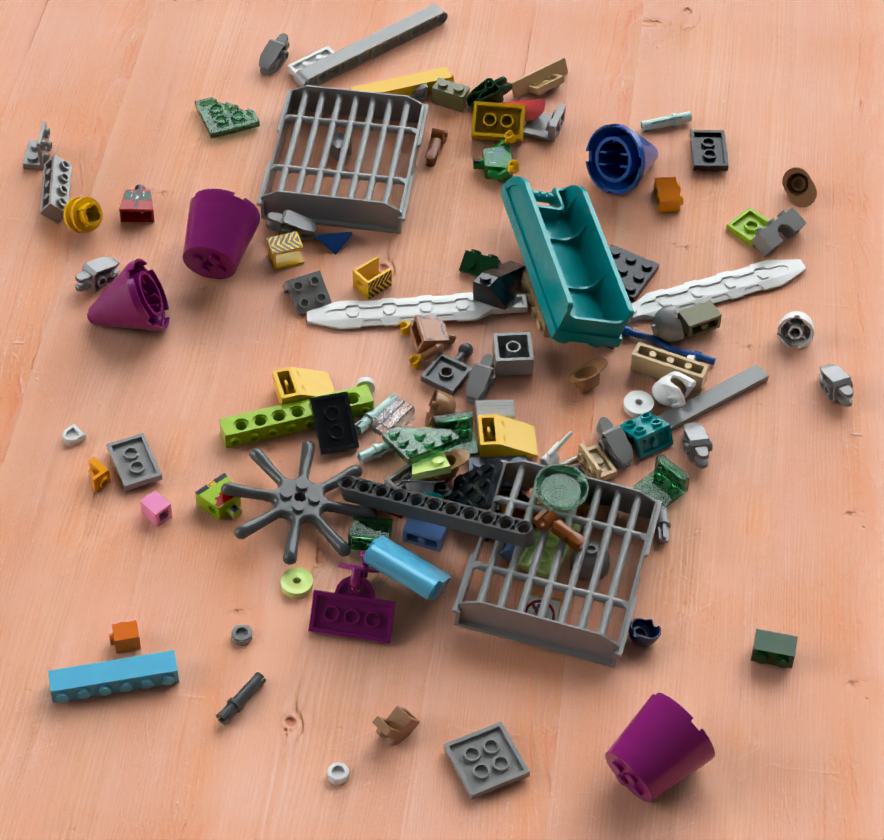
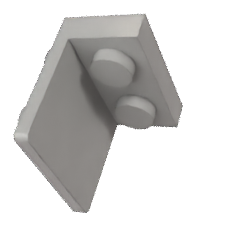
(547, 125)
(38, 150)
(307, 292)

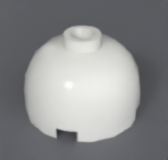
(796, 329)

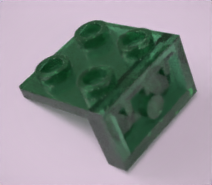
(462, 426)
(665, 482)
(366, 530)

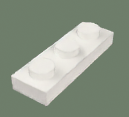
(305, 61)

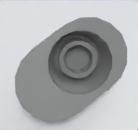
(420, 486)

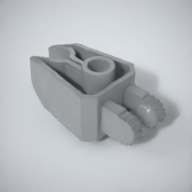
(274, 54)
(291, 222)
(97, 274)
(480, 379)
(836, 384)
(614, 443)
(696, 444)

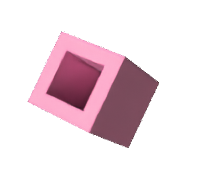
(156, 508)

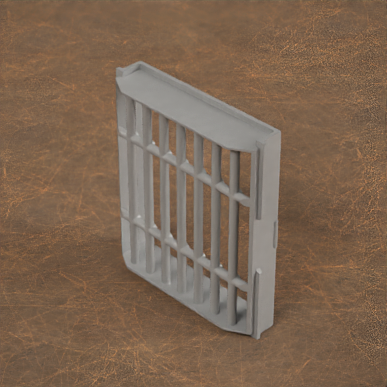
(331, 209)
(538, 630)

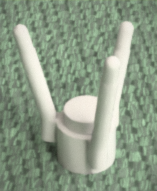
(552, 457)

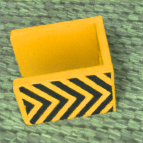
(285, 250)
(375, 285)

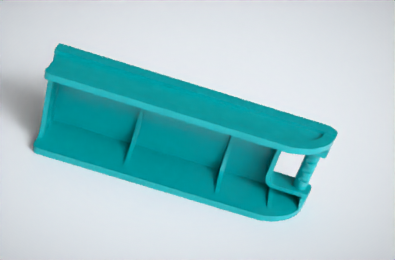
(568, 263)

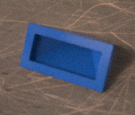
(333, 241)

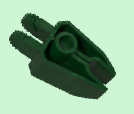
(489, 91)

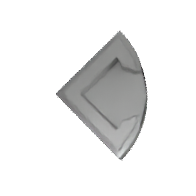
(420, 93)

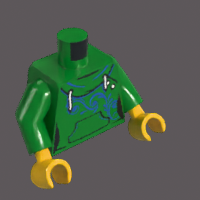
(497, 160)

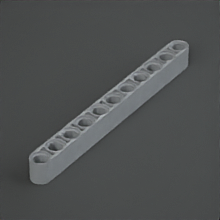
(371, 46)

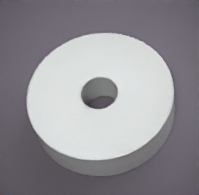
(638, 397)

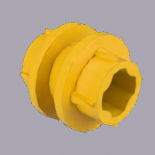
(82, 214)

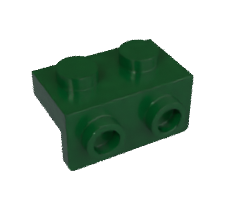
(475, 263)

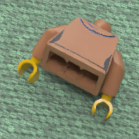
(428, 337)

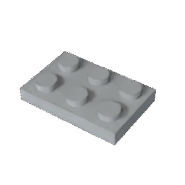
(134, 462)

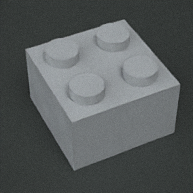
(513, 353)

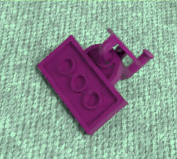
(353, 611)

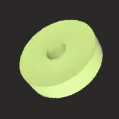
(296, 575)

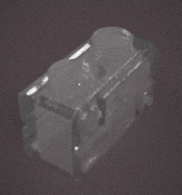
(395, 415)

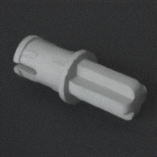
(663, 526)

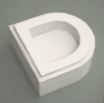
(73, 435)

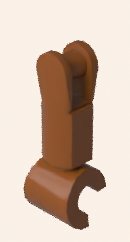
(437, 138)
(547, 520)

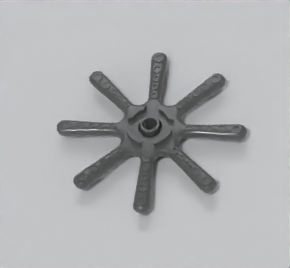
(297, 502)

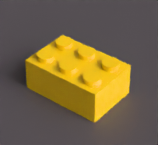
(494, 119)

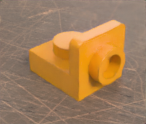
(99, 474)

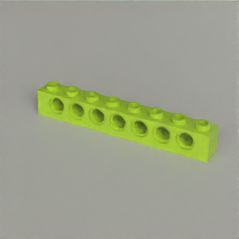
(285, 418)

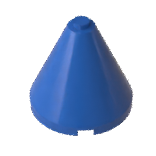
(618, 158)

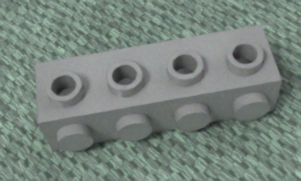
(55, 188)

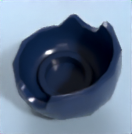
(643, 632)

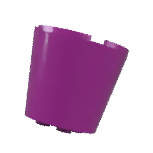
(218, 232)
(658, 749)

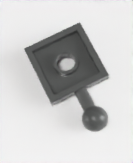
(443, 364)

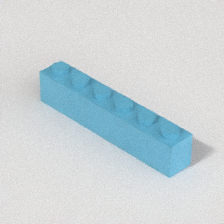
(113, 676)

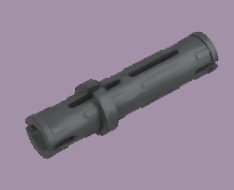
(235, 704)

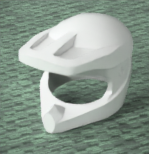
(670, 395)

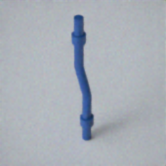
(629, 332)

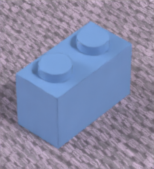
(424, 534)

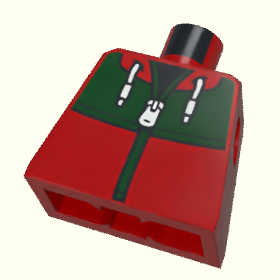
(137, 205)

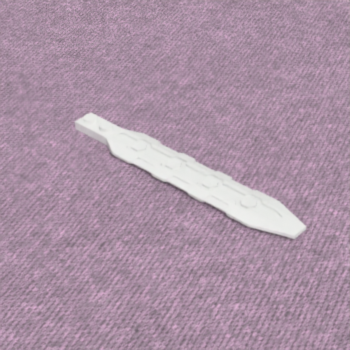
(718, 288)
(392, 311)

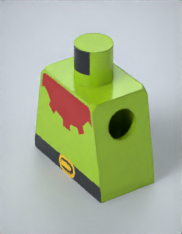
(215, 502)

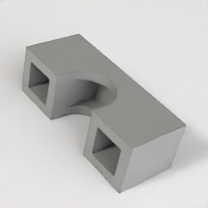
(768, 238)

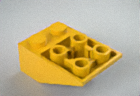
(300, 383)
(505, 437)

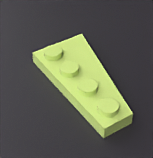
(431, 466)

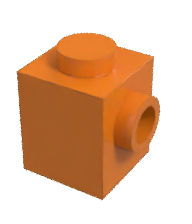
(125, 636)

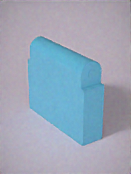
(406, 568)

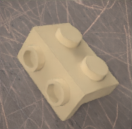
(596, 462)

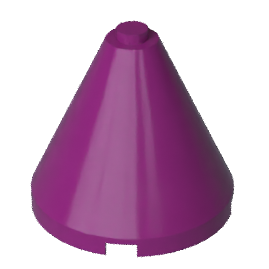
(132, 301)

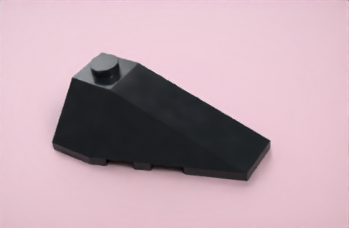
(498, 285)

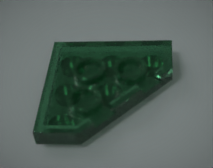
(225, 118)
(419, 443)

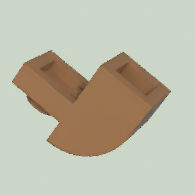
(396, 726)

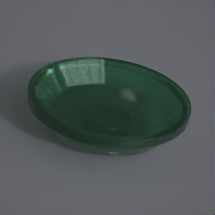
(561, 486)

